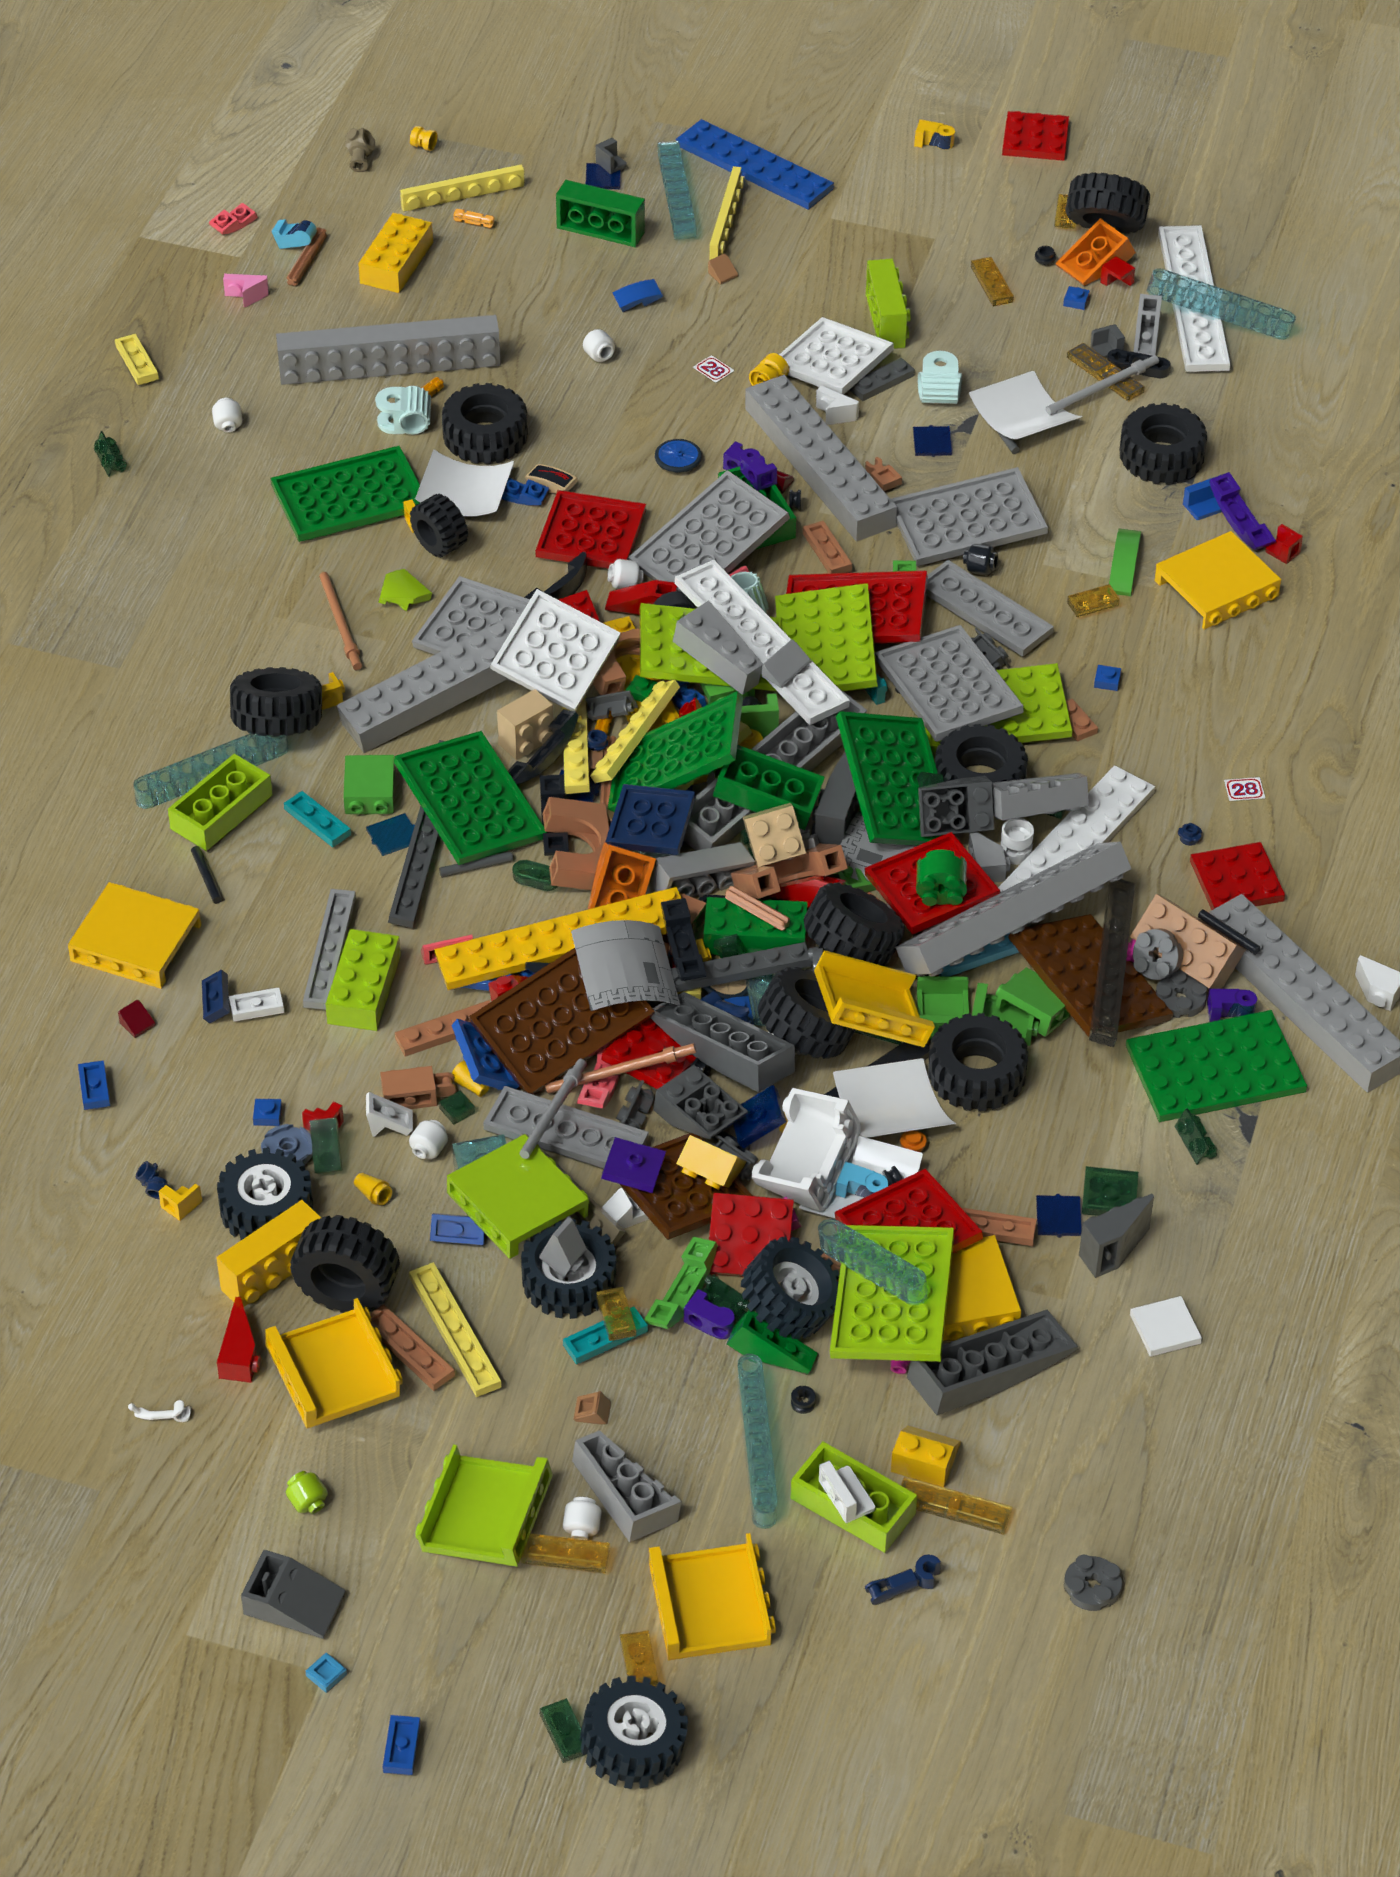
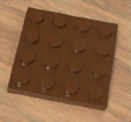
(679, 1200)

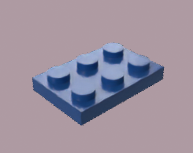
(480, 1059)

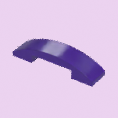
(1238, 514)

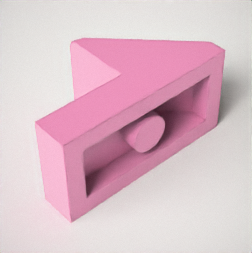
(249, 287)

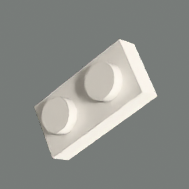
(256, 1004)

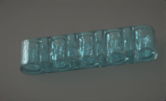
(873, 1261)

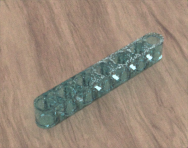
(676, 190)
(1221, 303)
(184, 775)
(757, 1441)

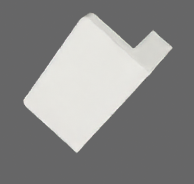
(845, 1491)

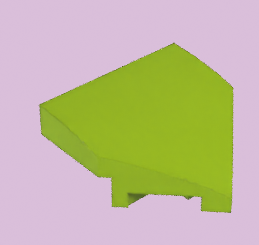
(403, 589)

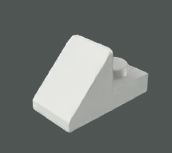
(837, 406)
(385, 1113)
(624, 1210)

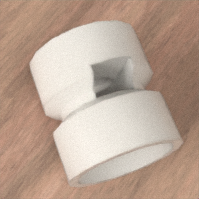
(1017, 839)

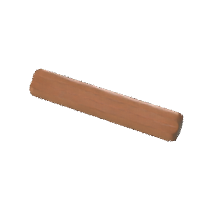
(757, 908)

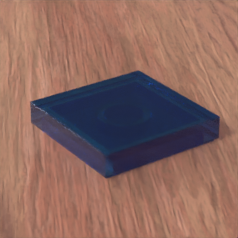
(763, 1116)

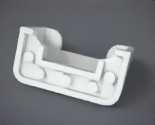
(811, 1149)

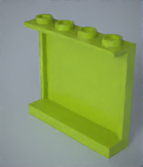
(515, 1195)
(483, 1508)

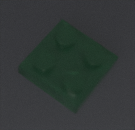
(1107, 1189)

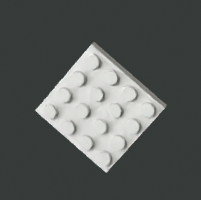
(834, 355)
(555, 650)

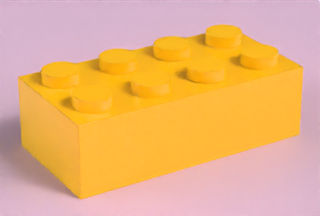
(395, 252)
(263, 1256)

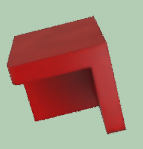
(1117, 269)
(1287, 544)
(333, 1111)

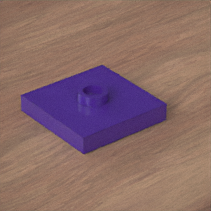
(633, 1165)

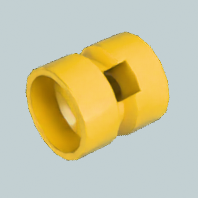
(769, 368)

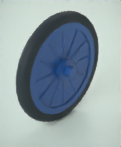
(678, 455)

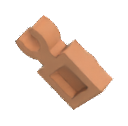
(884, 476)

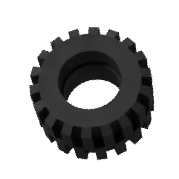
(439, 525)

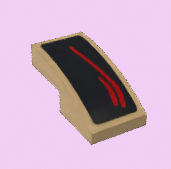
(552, 477)

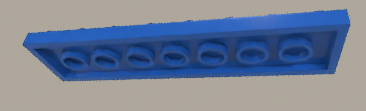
(756, 164)

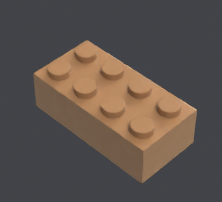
(1206, 952)

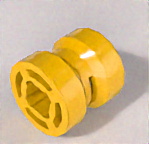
(423, 138)

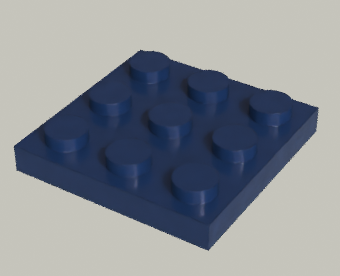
(651, 819)

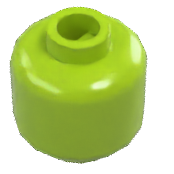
(306, 1492)

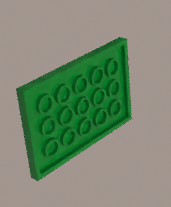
(346, 493)
(683, 748)
(884, 764)
(470, 797)
(1215, 1065)

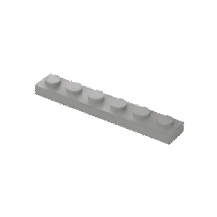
(329, 947)

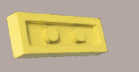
(136, 359)

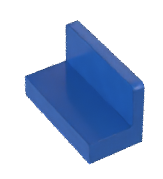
(1200, 500)

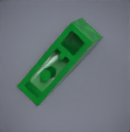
(754, 1338)

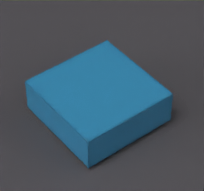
(326, 1672)

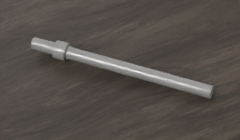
(1136, 368)
(570, 1080)

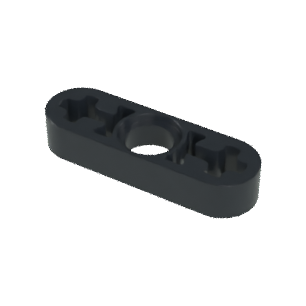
(1120, 358)

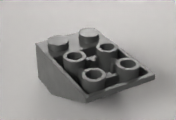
(956, 806)
(697, 1104)
(1114, 1235)
(291, 1595)

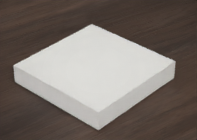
(1165, 1326)

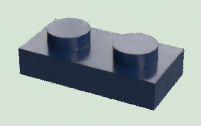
(215, 996)

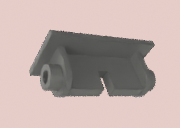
(994, 655)
(618, 703)
(637, 1099)
(729, 1145)

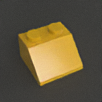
(710, 1162)
(924, 1455)

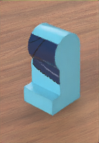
(293, 234)
(859, 1181)

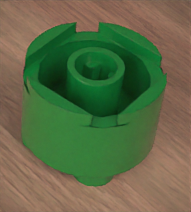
(941, 878)

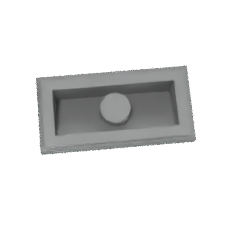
(785, 664)

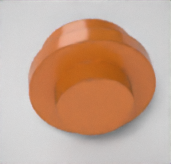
(913, 1140)

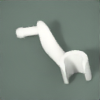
(179, 1413)

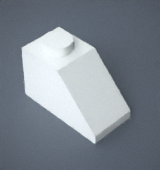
(1378, 982)

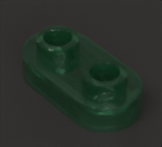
(532, 875)

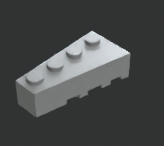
(718, 647)
(1039, 795)
(700, 870)
(623, 1488)

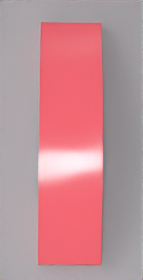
(601, 1091)

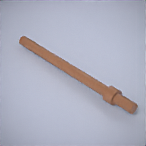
(350, 649)
(668, 1055)

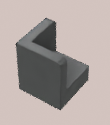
(607, 156)
(1107, 339)

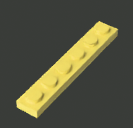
(462, 187)
(726, 213)
(634, 731)
(577, 756)
(455, 1329)

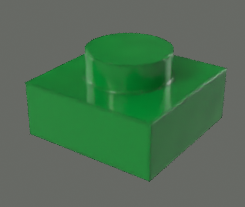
(641, 687)

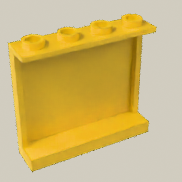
(1219, 578)
(132, 934)
(871, 998)
(979, 1291)
(334, 1366)
(711, 1600)

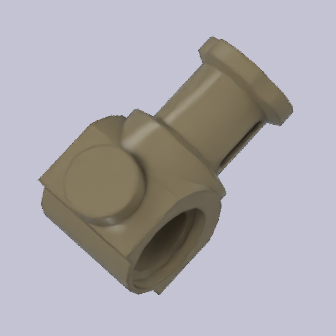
(360, 145)

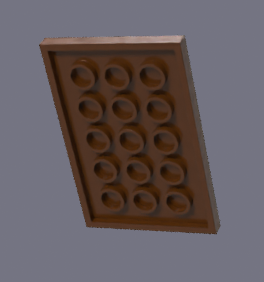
(1067, 961)
(549, 1025)

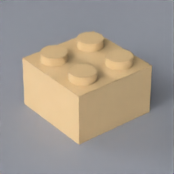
(524, 724)
(774, 834)

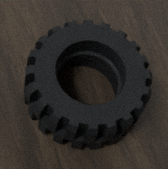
(1108, 197)
(482, 405)
(1166, 425)
(276, 701)
(981, 747)
(853, 924)
(797, 1013)
(978, 1037)
(344, 1262)

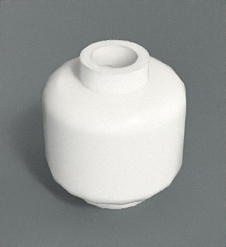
(599, 345)
(227, 415)
(624, 573)
(428, 1139)
(582, 1518)

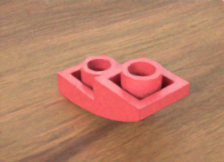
(233, 221)

